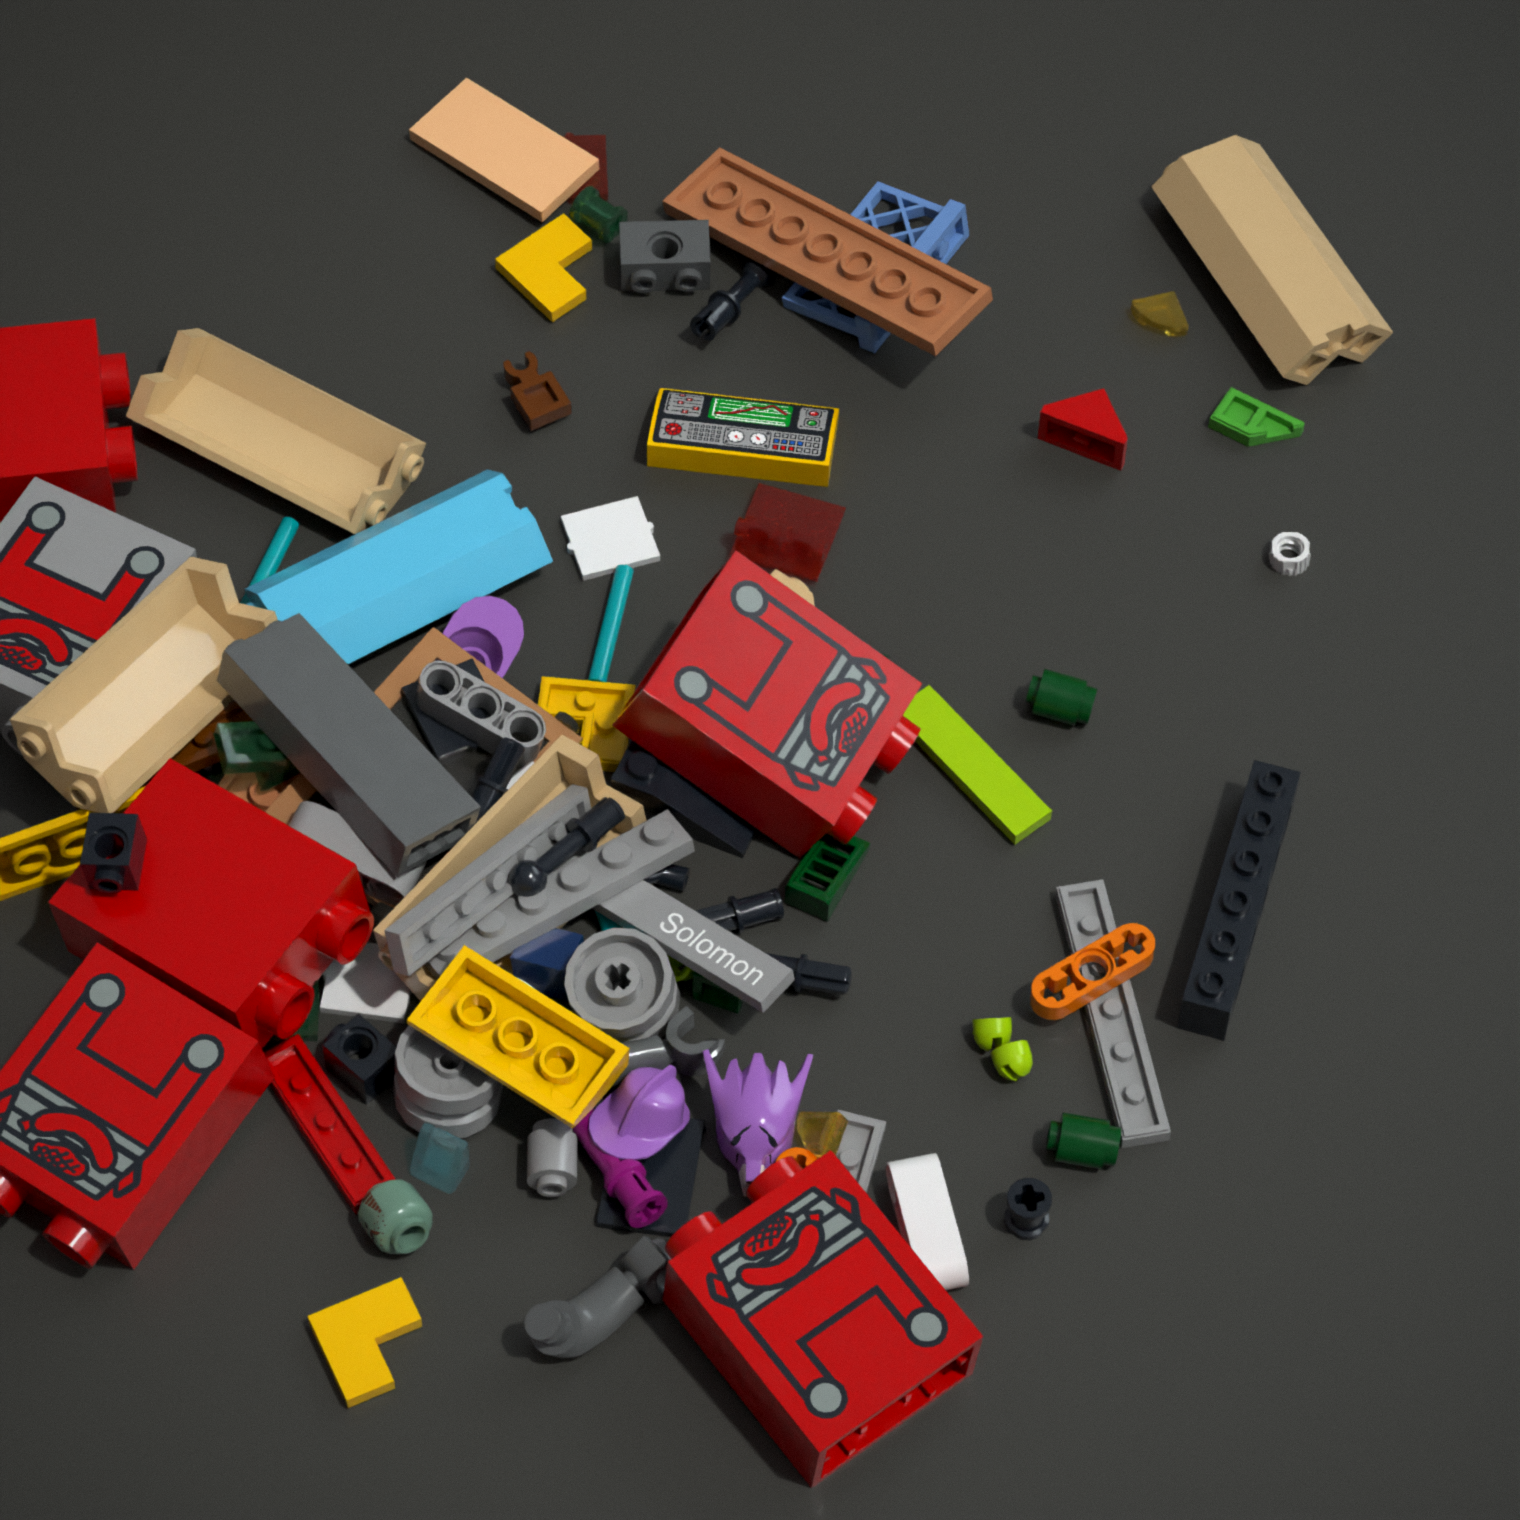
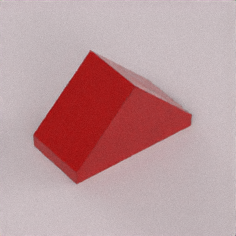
(1085, 427)

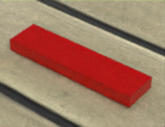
(325, 1121)

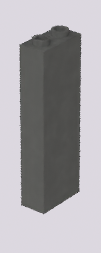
(347, 743)

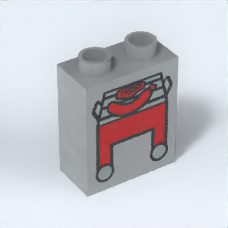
(65, 583)

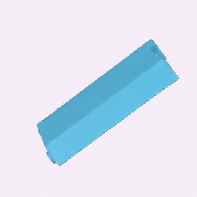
(409, 567)

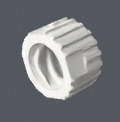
(1290, 541)

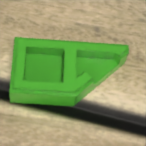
(1252, 420)

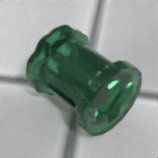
(598, 214)

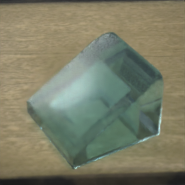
(440, 1158)

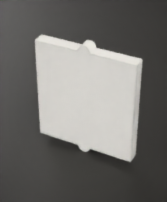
(610, 537)
(365, 988)

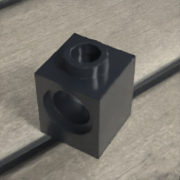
(110, 835)
(363, 1076)

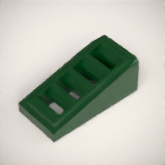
(816, 901)

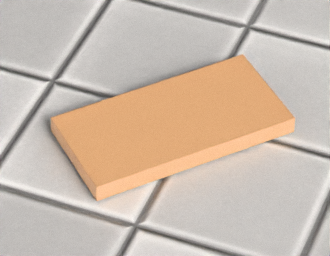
(504, 149)

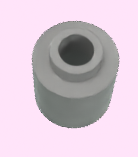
(551, 1158)

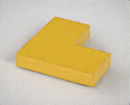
(539, 263)
(595, 709)
(351, 1336)

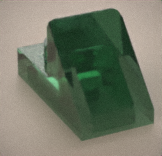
(248, 750)

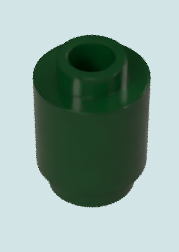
(1061, 697)
(1083, 1141)

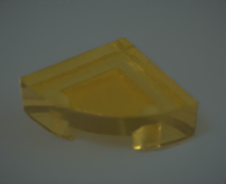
(1162, 313)
(821, 1131)

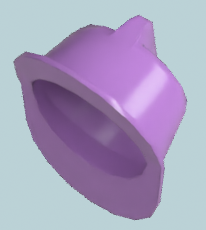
(488, 631)
(640, 1114)

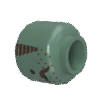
(395, 1217)

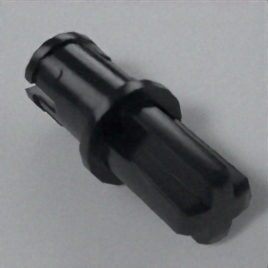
(497, 775)
(746, 911)
(817, 975)

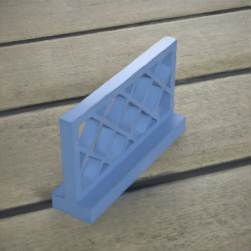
(937, 240)

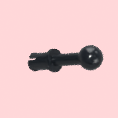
(725, 305)
(530, 876)

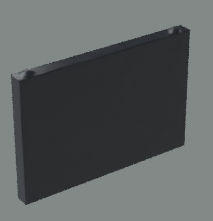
(668, 1171)

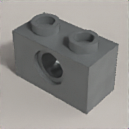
(664, 255)

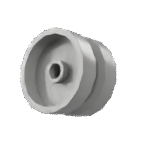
(622, 984)
(441, 1088)

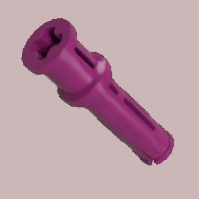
(624, 1181)

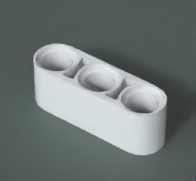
(928, 1217)

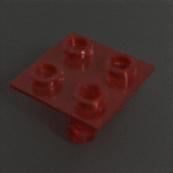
(788, 531)

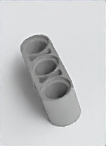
(470, 692)
(336, 834)

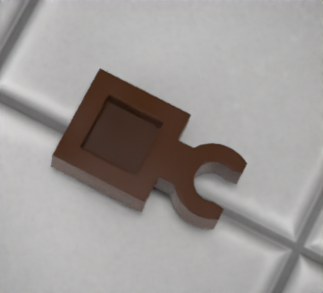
(536, 396)

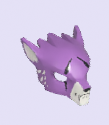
(755, 1112)

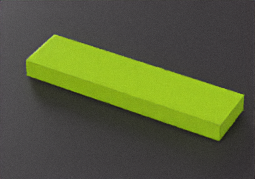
(976, 767)

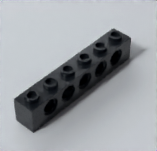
(1238, 900)

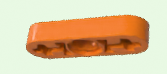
(1082, 990)

